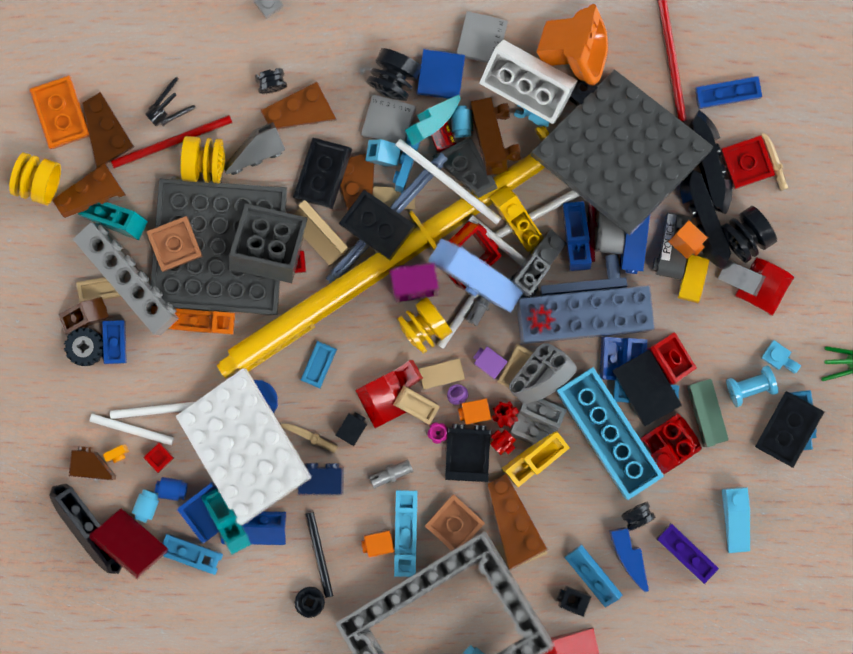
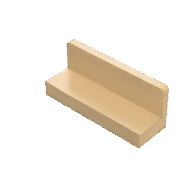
(321, 236)

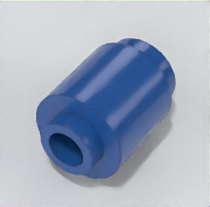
(171, 489)

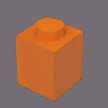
(688, 240)
(474, 411)
(378, 543)

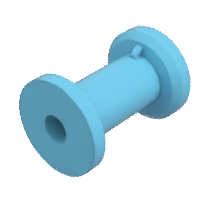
(757, 384)

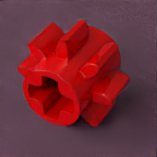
(546, 320)
(505, 414)
(503, 442)

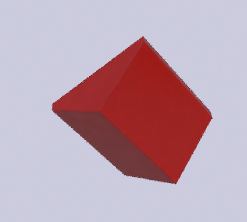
(672, 358)

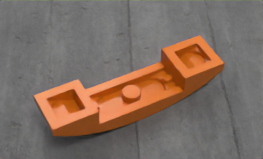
(202, 321)

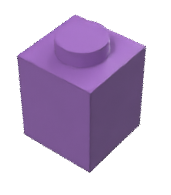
(489, 362)

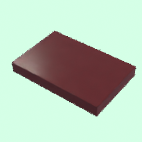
(128, 543)

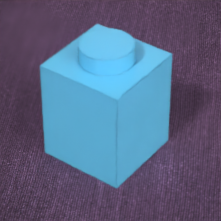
(383, 153)

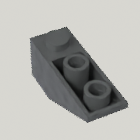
(258, 146)

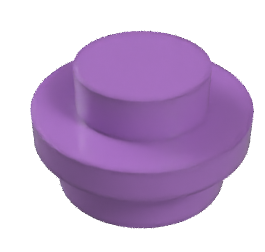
(457, 394)

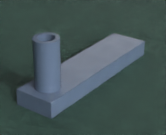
(613, 282)

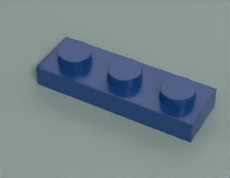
(728, 92)

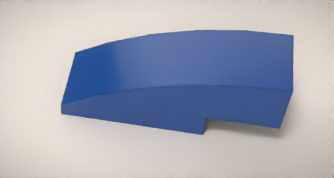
(577, 236)
(629, 557)

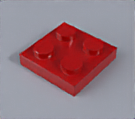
(747, 162)

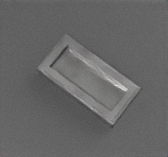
(742, 277)

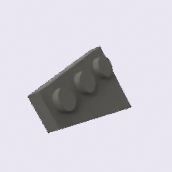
(468, 167)

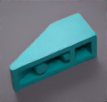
(116, 218)

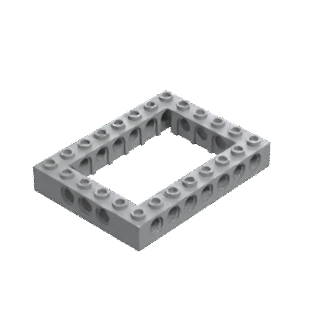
(357, 625)

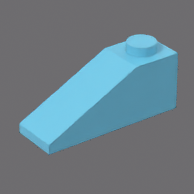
(737, 518)

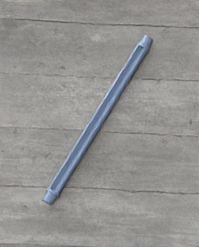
(398, 206)

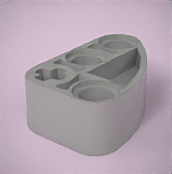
(609, 236)
(542, 374)

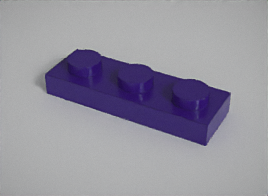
(687, 553)

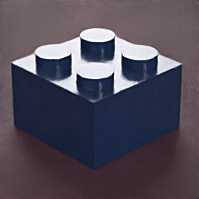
(324, 480)

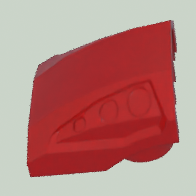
(773, 288)
(379, 399)
(676, 433)

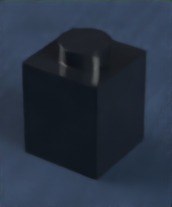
(352, 428)

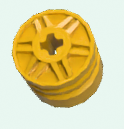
(201, 159)
(35, 178)
(424, 325)

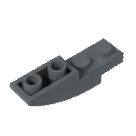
(538, 262)

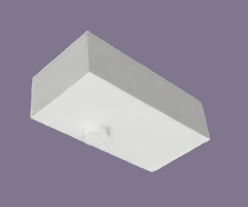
(528, 81)

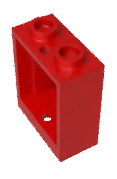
(491, 253)

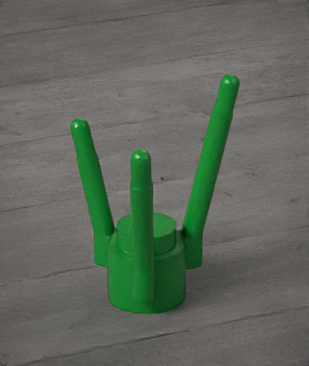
(849, 361)

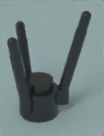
(157, 113)

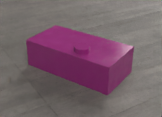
(414, 282)

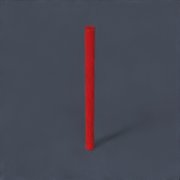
(672, 60)
(171, 141)

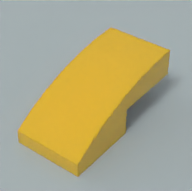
(693, 279)

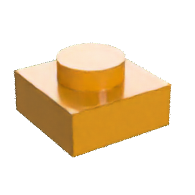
(116, 454)

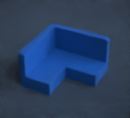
(197, 515)

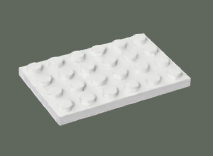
(243, 446)

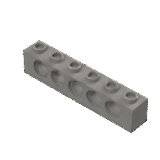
(88, 242)

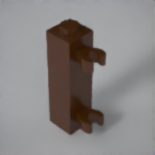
(489, 135)

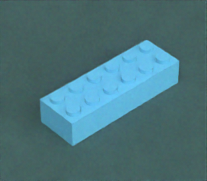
(609, 433)

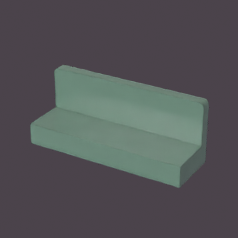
(707, 413)

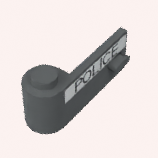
(671, 261)

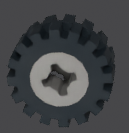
(92, 347)

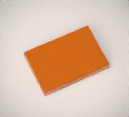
(59, 112)

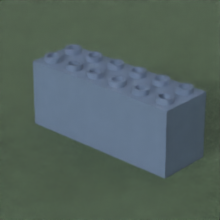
(587, 314)

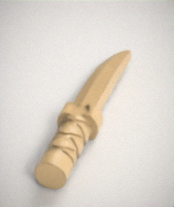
(777, 166)
(314, 438)

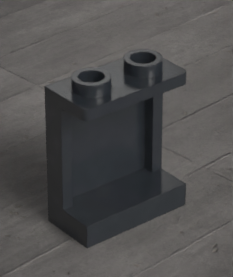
(467, 453)

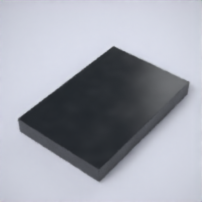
(322, 173)
(377, 225)
(647, 388)
(789, 429)

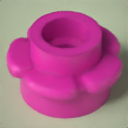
(437, 427)

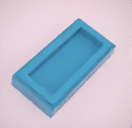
(318, 364)

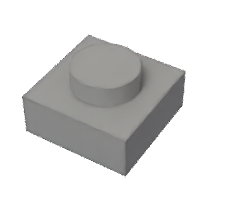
(269, 7)

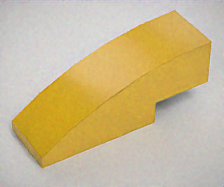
(535, 458)

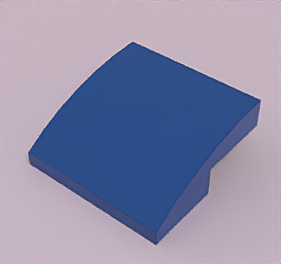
(440, 74)
(617, 352)

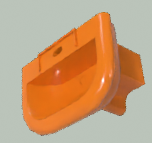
(576, 42)

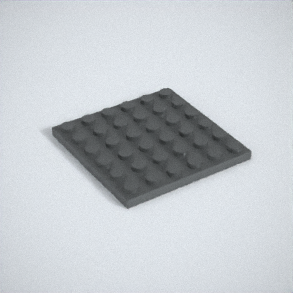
(622, 151)
(214, 217)

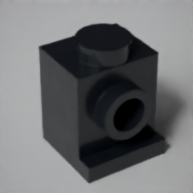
(577, 96)
(579, 606)

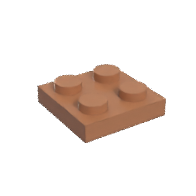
(174, 244)
(454, 523)

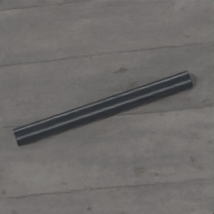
(319, 555)

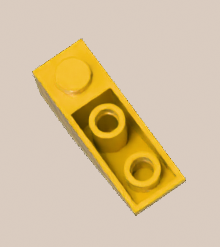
(516, 217)

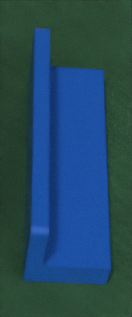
(266, 529)

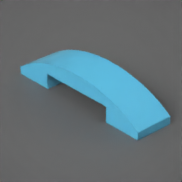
(405, 533)

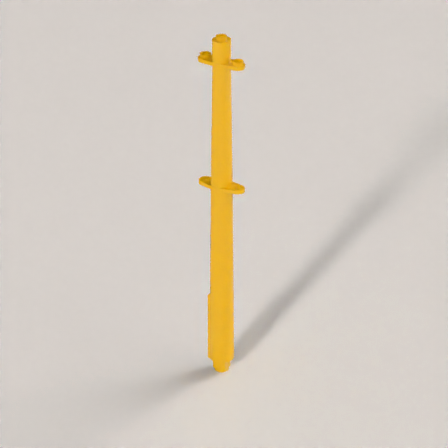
(303, 316)

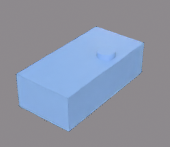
(475, 275)

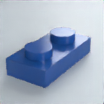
(114, 342)

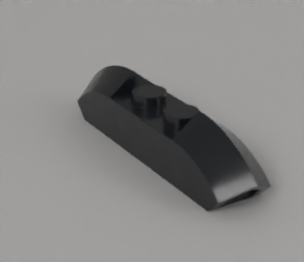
(710, 167)
(701, 207)
(81, 524)

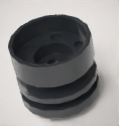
(394, 72)
(749, 234)

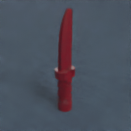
(592, 224)

